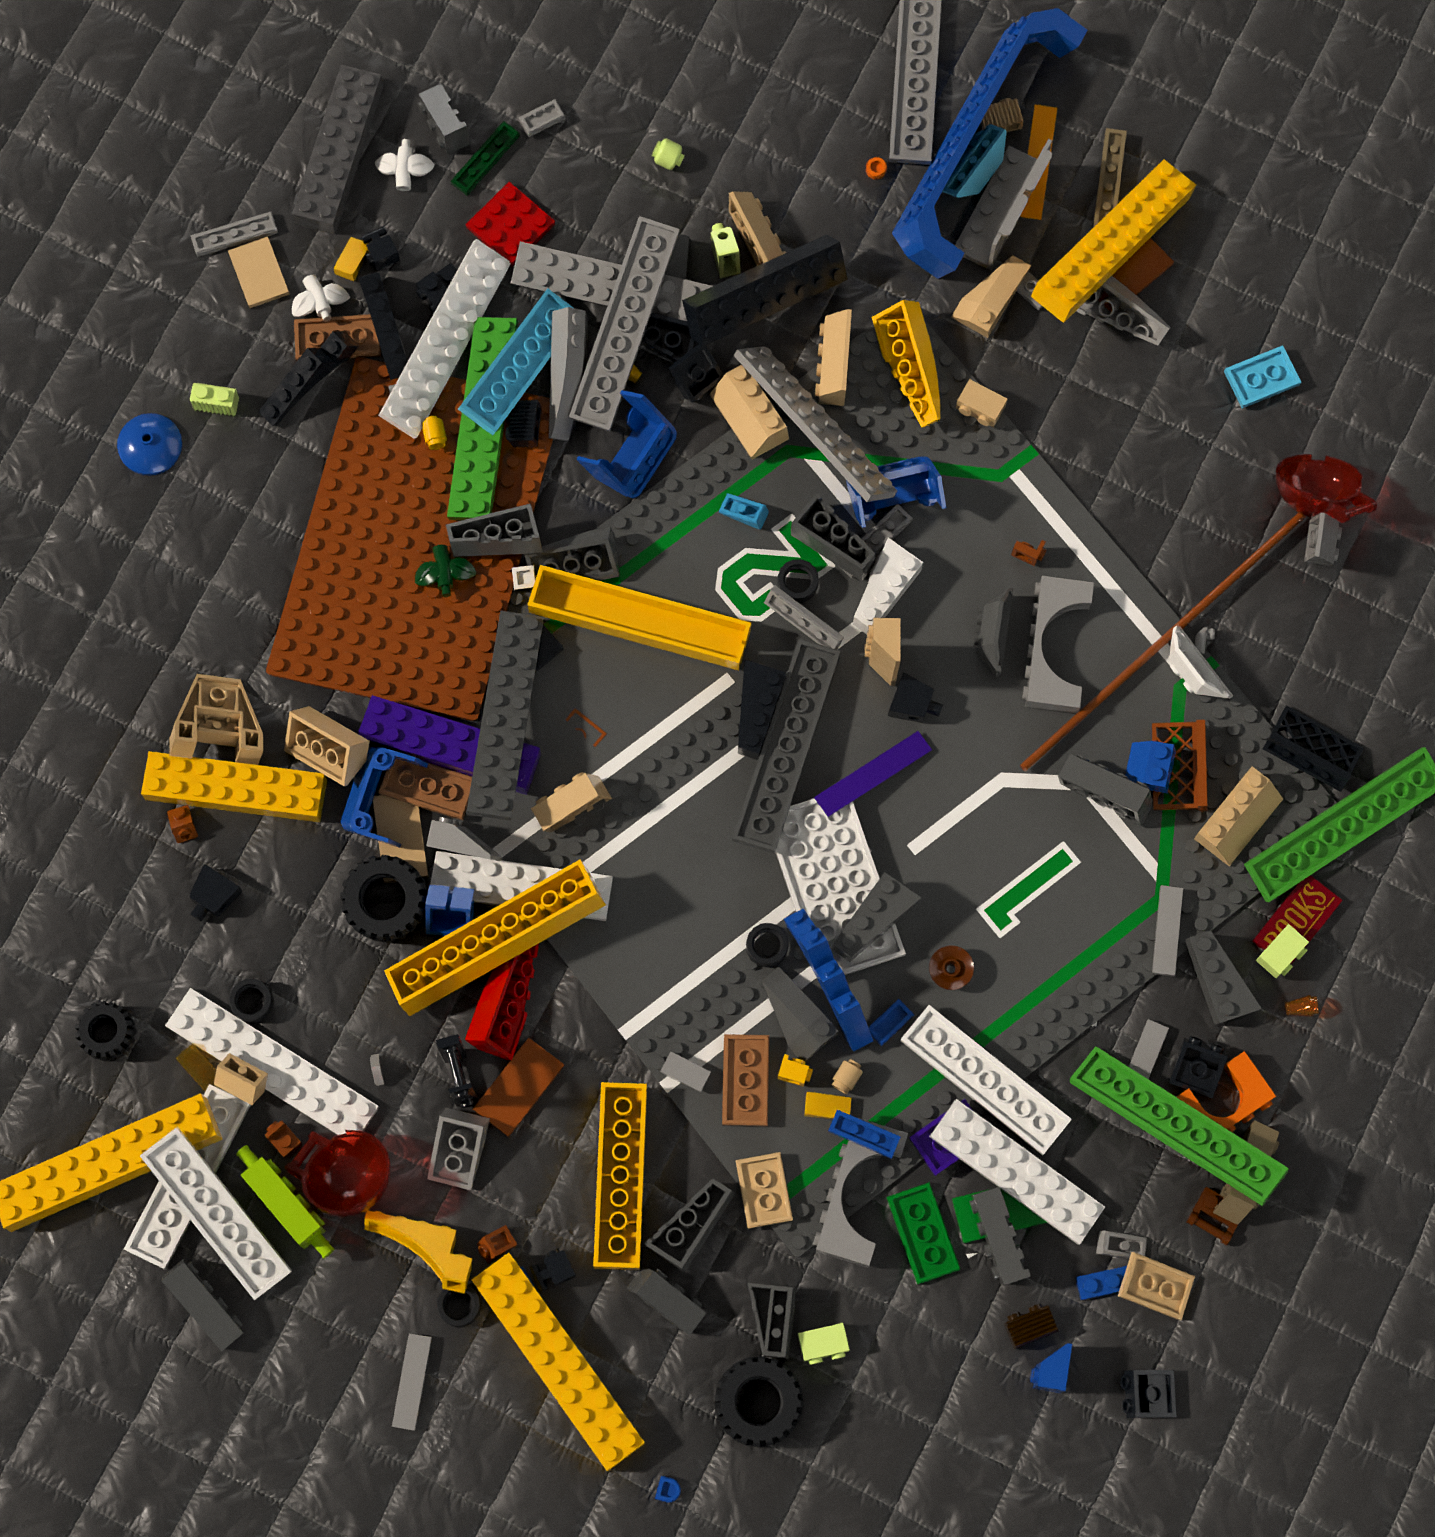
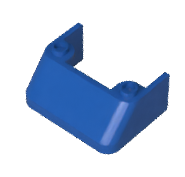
(641, 452)
(911, 478)
(355, 815)

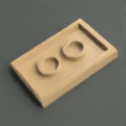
(258, 272)
(764, 1190)
(1156, 1286)

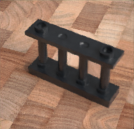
(453, 1051)

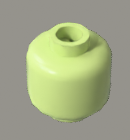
(668, 154)

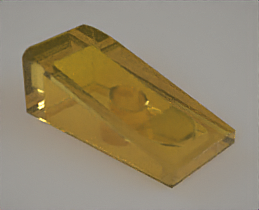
(197, 1066)

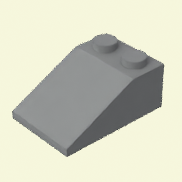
(1322, 540)
(449, 836)
(458, 1148)

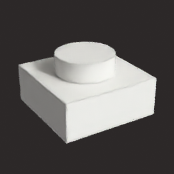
(523, 577)

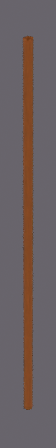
(1161, 642)

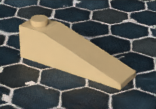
(989, 299)

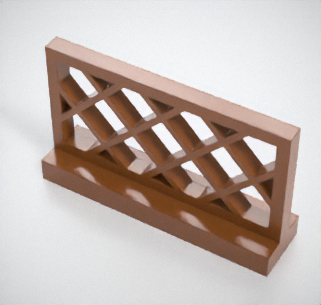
(1199, 765)

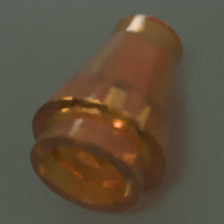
(1302, 1006)

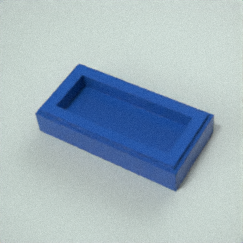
(890, 1022)

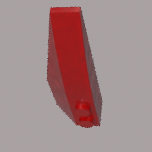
(501, 1007)

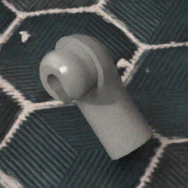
(1201, 638)

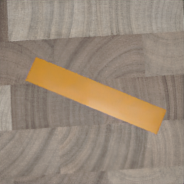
(1041, 130)

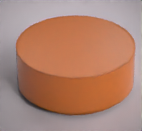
(876, 168)

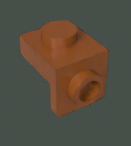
(182, 824)

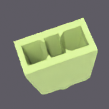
(724, 244)

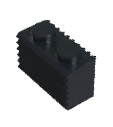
(524, 424)

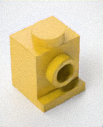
(794, 1071)

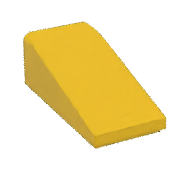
(351, 259)
(825, 1105)

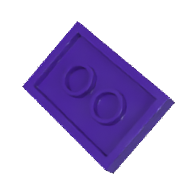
(932, 1153)

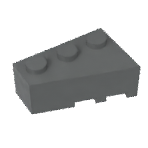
(667, 1299)
(774, 1318)

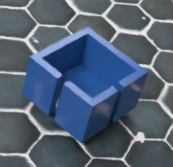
(448, 909)

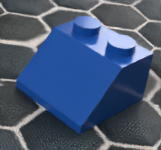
(1151, 764)
(1053, 1371)

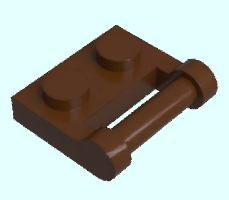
(1206, 1204)

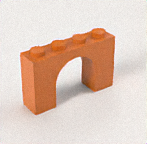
(1252, 1089)

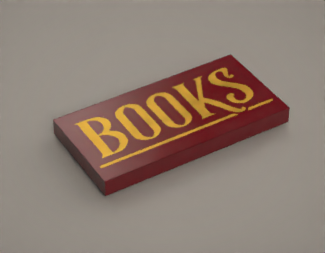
(1303, 909)

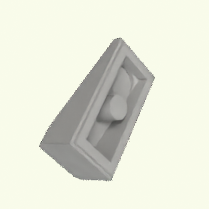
(1120, 1244)

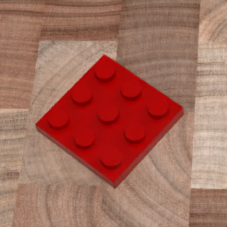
(508, 221)

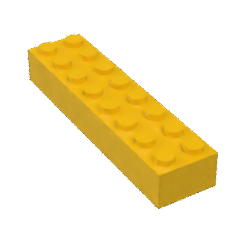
(234, 786)
(620, 1176)

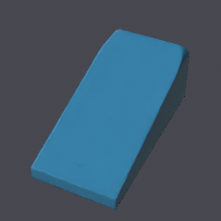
(744, 511)

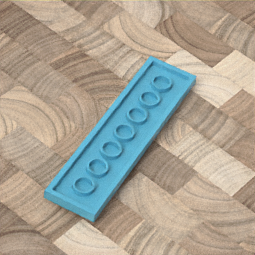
(514, 367)

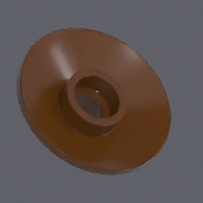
(955, 957)

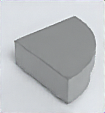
(377, 1069)

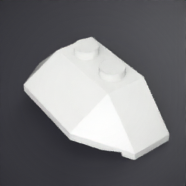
(1194, 668)

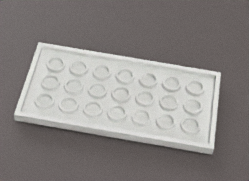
(831, 876)

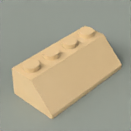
(754, 227)
(834, 358)
(749, 412)
(884, 647)
(325, 745)
(1239, 816)

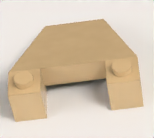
(217, 714)

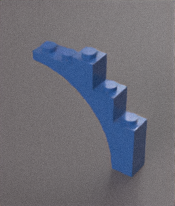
(831, 978)

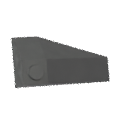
(800, 1019)

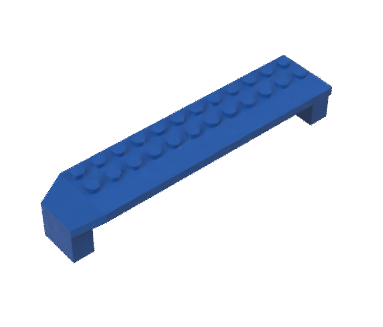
(918, 226)

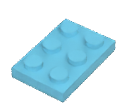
(1262, 376)

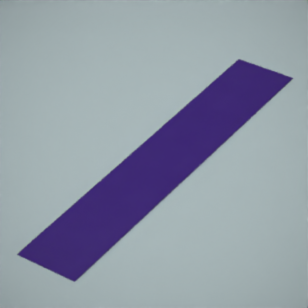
(872, 773)

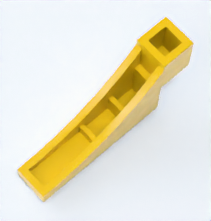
(429, 1242)

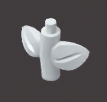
(404, 165)
(318, 298)

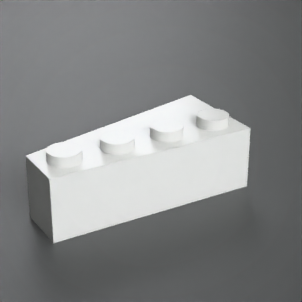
(888, 583)

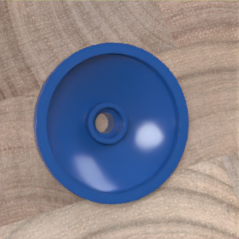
(154, 455)

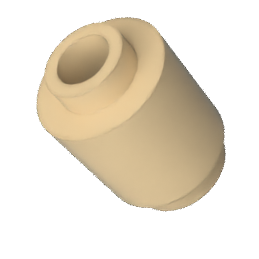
(847, 1076)

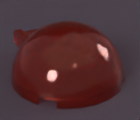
(1322, 487)
(343, 1173)

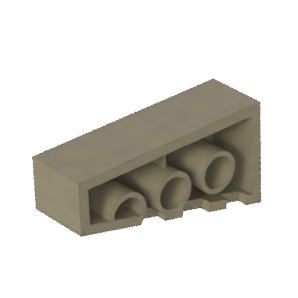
(1235, 1204)

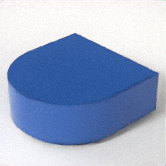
(668, 1490)

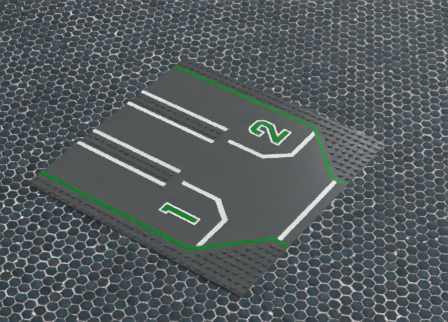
(1005, 859)

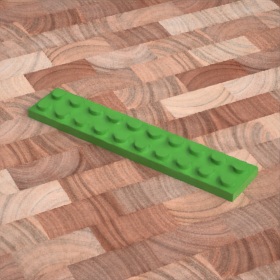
(477, 449)
(1343, 825)
(1179, 1126)

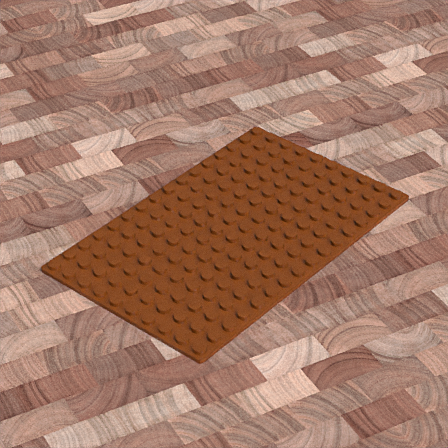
(378, 512)

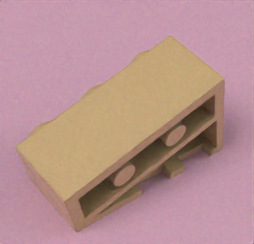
(569, 801)

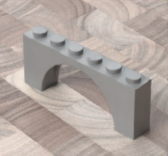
(1044, 687)
(837, 1235)

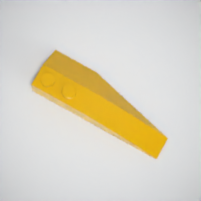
(910, 354)

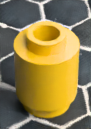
(434, 432)

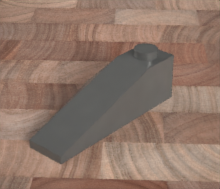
(585, 554)

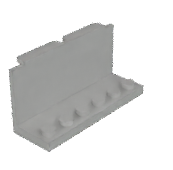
(1002, 205)

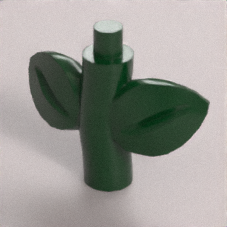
(444, 570)

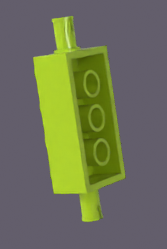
(283, 1203)

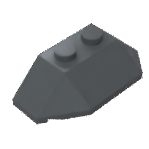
(993, 631)

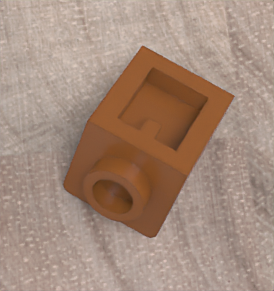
(1026, 552)
(282, 1138)
(496, 1243)

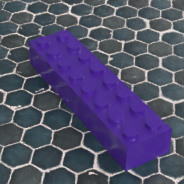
(433, 739)

